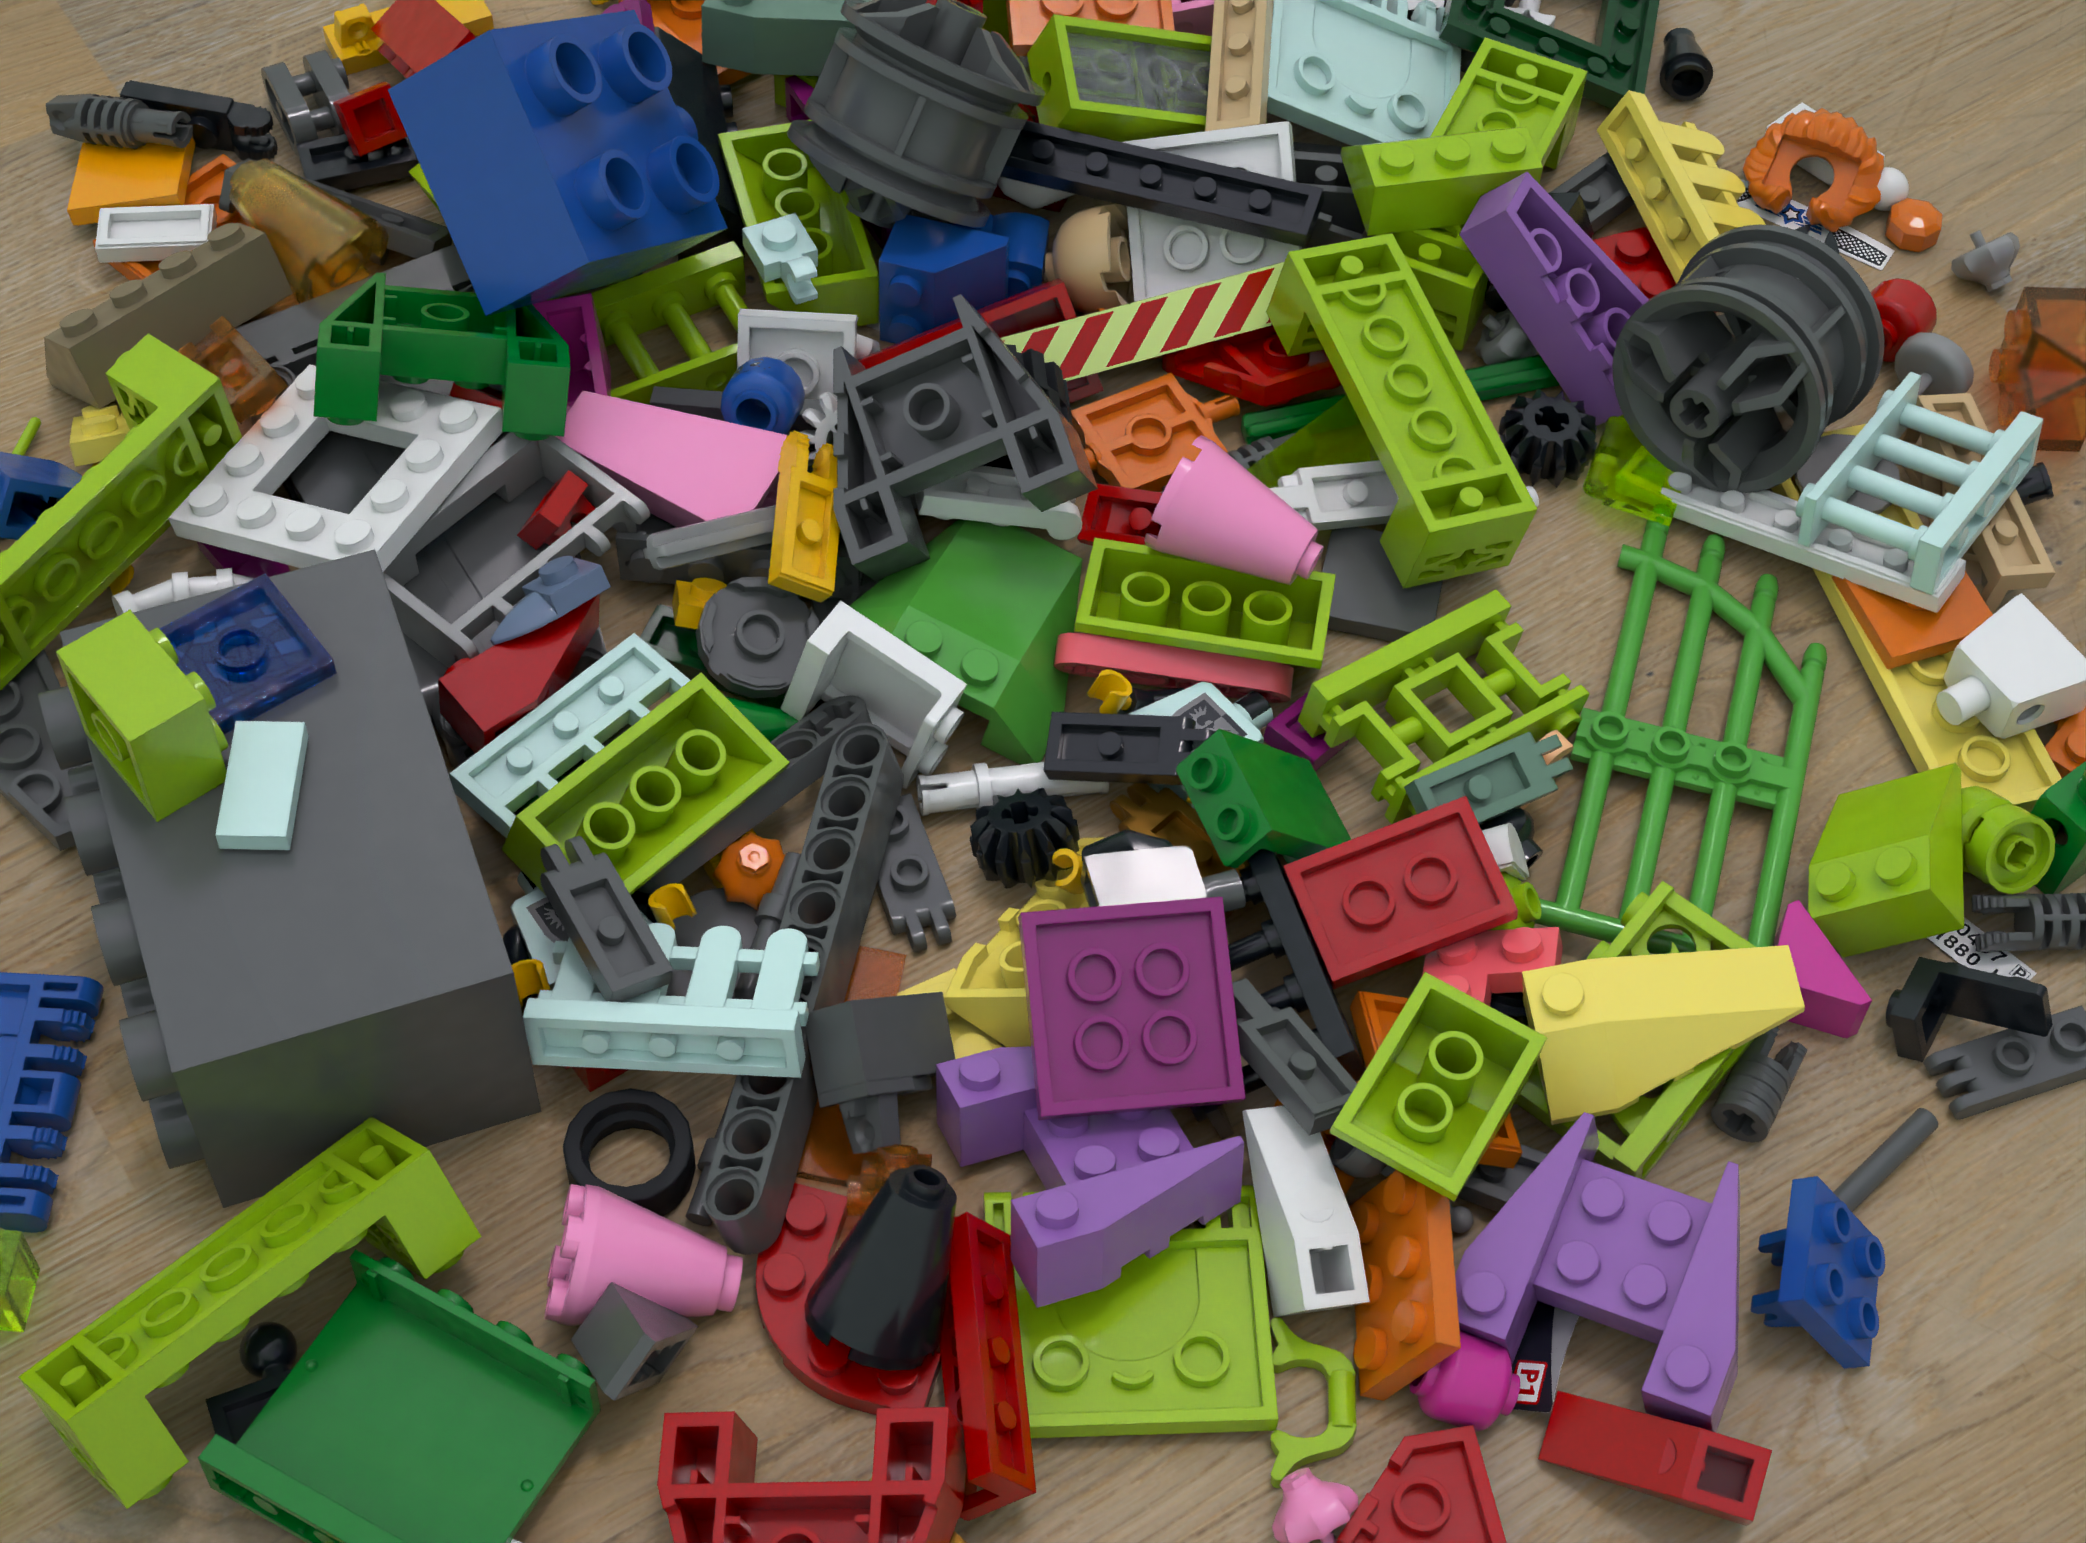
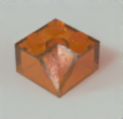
(2045, 365)

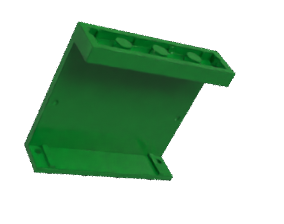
(408, 1423)

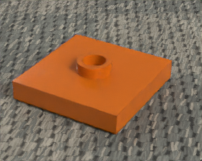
(1911, 633)

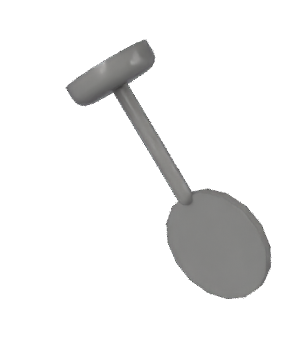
(1942, 370)

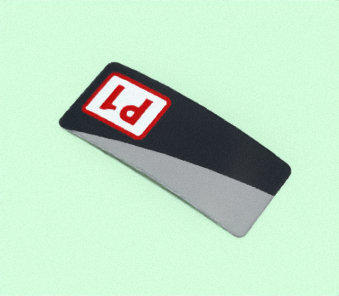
(1542, 1356)

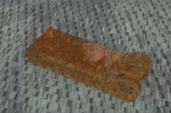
(244, 373)

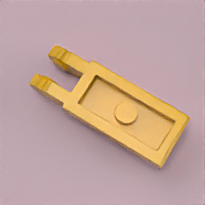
(805, 521)

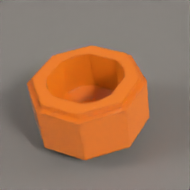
(1913, 225)

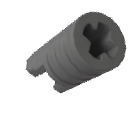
(1756, 1088)

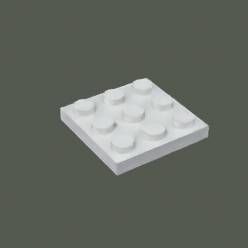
(1183, 253)

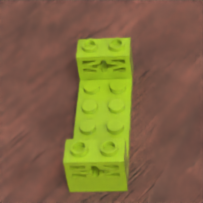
(1497, 92)
(1454, 480)
(121, 505)
(360, 1187)

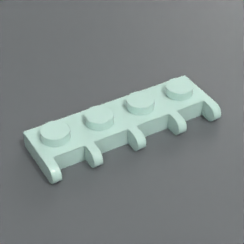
(564, 731)

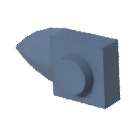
(558, 590)

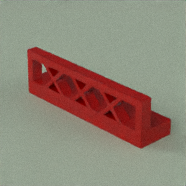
(986, 1367)

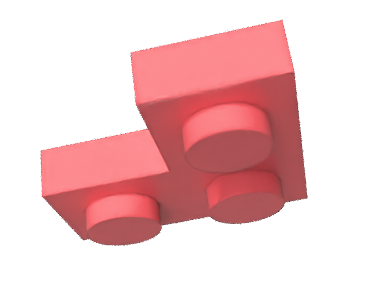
(1495, 960)

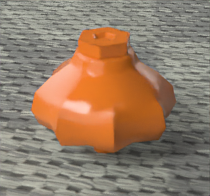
(749, 868)

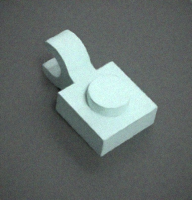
(786, 252)

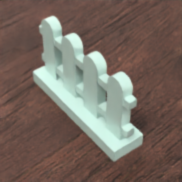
(687, 1032)

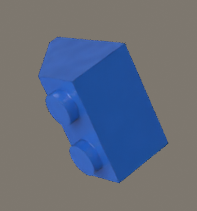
(930, 265)

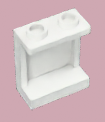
(900, 686)

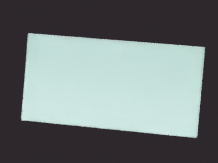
(262, 785)

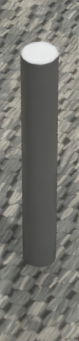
(1886, 1158)

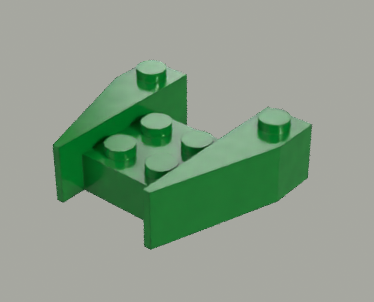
(440, 337)

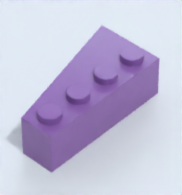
(1555, 286)

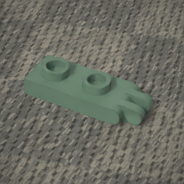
(1494, 778)

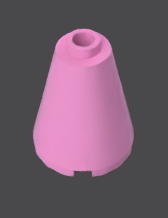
(1232, 520)

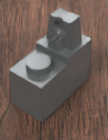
(873, 1053)

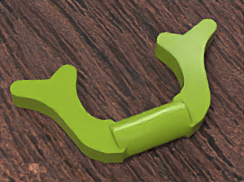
(1341, 1378)

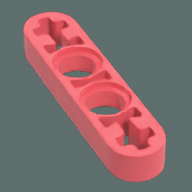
(1172, 666)

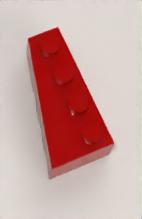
(418, 34)

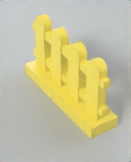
(1673, 179)

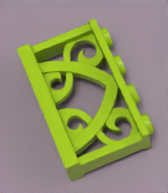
(1656, 1121)

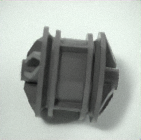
(915, 111)
(1754, 388)

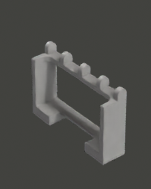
(508, 471)

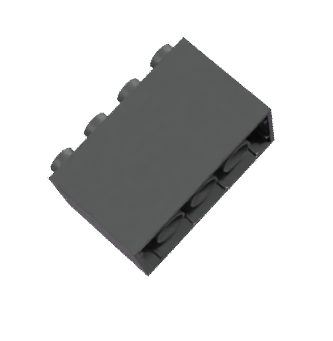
(315, 979)

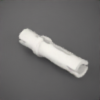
(982, 783)

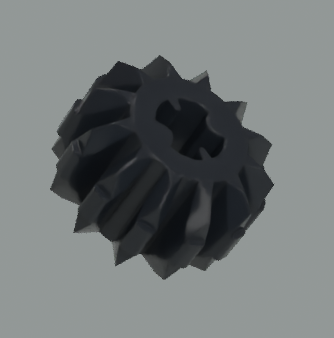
(1548, 437)
(1020, 835)

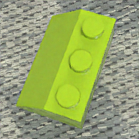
(1434, 178)

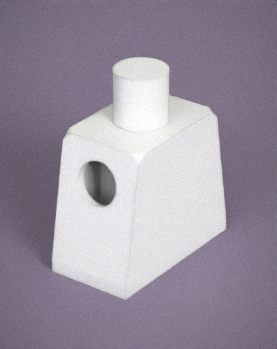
(2014, 673)

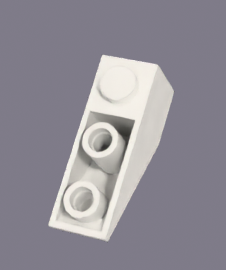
(1303, 1217)

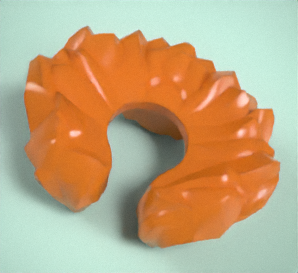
(1821, 135)

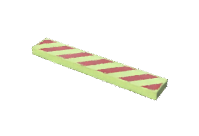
(1154, 324)

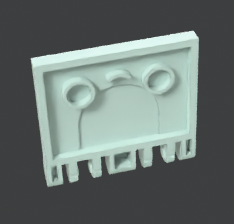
(1361, 68)

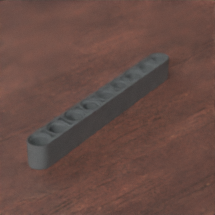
(831, 909)

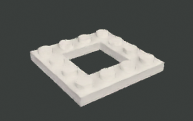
(237, 503)

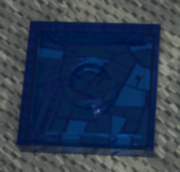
(249, 651)

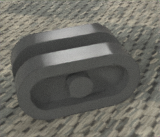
(323, 79)

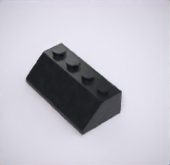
(698, 92)

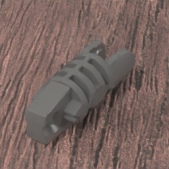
(2039, 922)

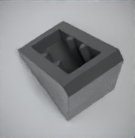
(630, 1341)

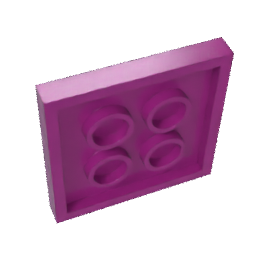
(1131, 1008)

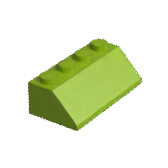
(779, 179)
(1202, 606)
(652, 787)

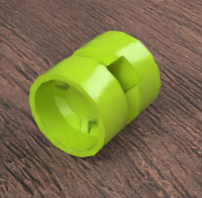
(2003, 842)

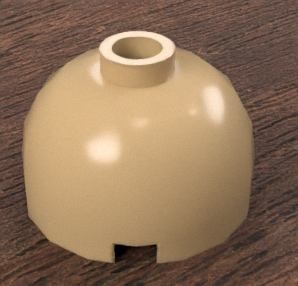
(1093, 258)

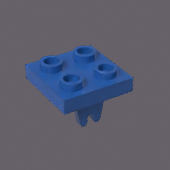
(1825, 1275)

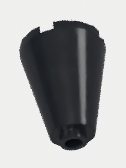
(890, 1274)

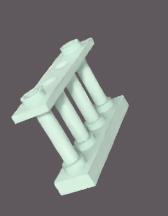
(1956, 516)

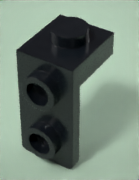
(1964, 992)

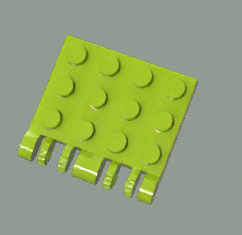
(1161, 1347)

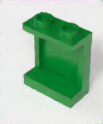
(1259, 800)

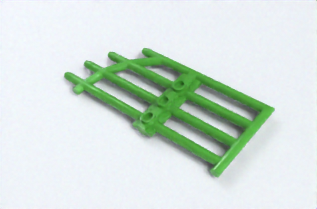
(1686, 760)

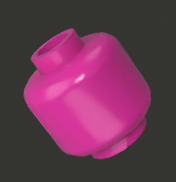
(1469, 1385)

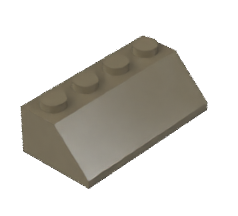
(226, 276)

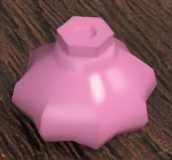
(1312, 1508)

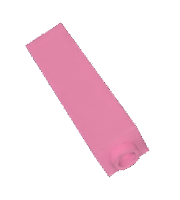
(675, 460)

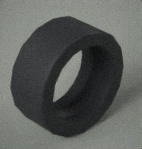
(637, 1110)

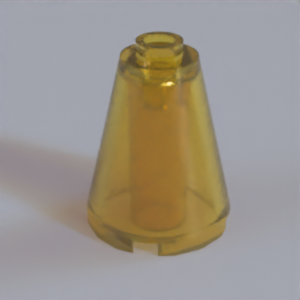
(310, 230)

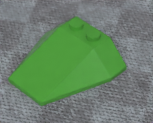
(991, 618)

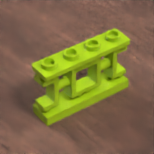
(1423, 666)

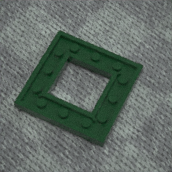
(1613, 63)

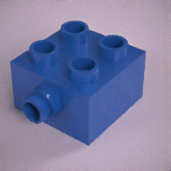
(559, 157)

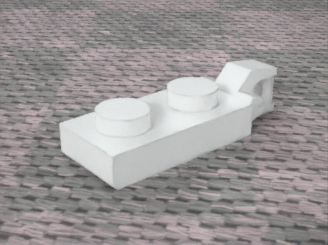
(1340, 494)

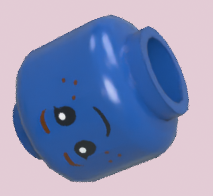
(763, 395)

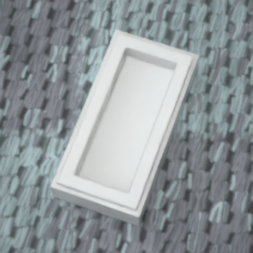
(152, 231)

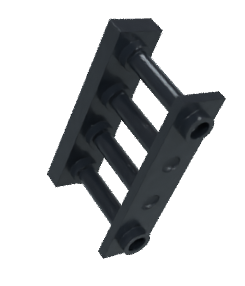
(1303, 989)

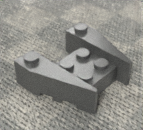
(936, 419)

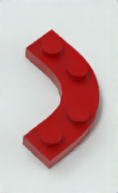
(782, 1285)

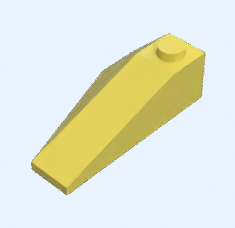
(990, 977)
(1649, 1019)

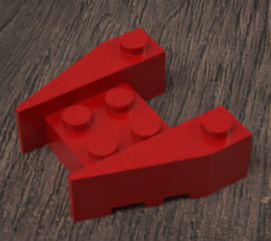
(912, 1495)

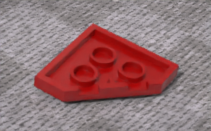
(1430, 1495)

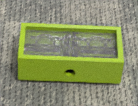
(1120, 79)

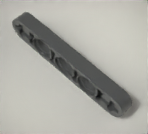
(807, 749)

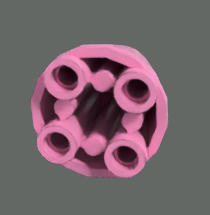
(639, 1250)

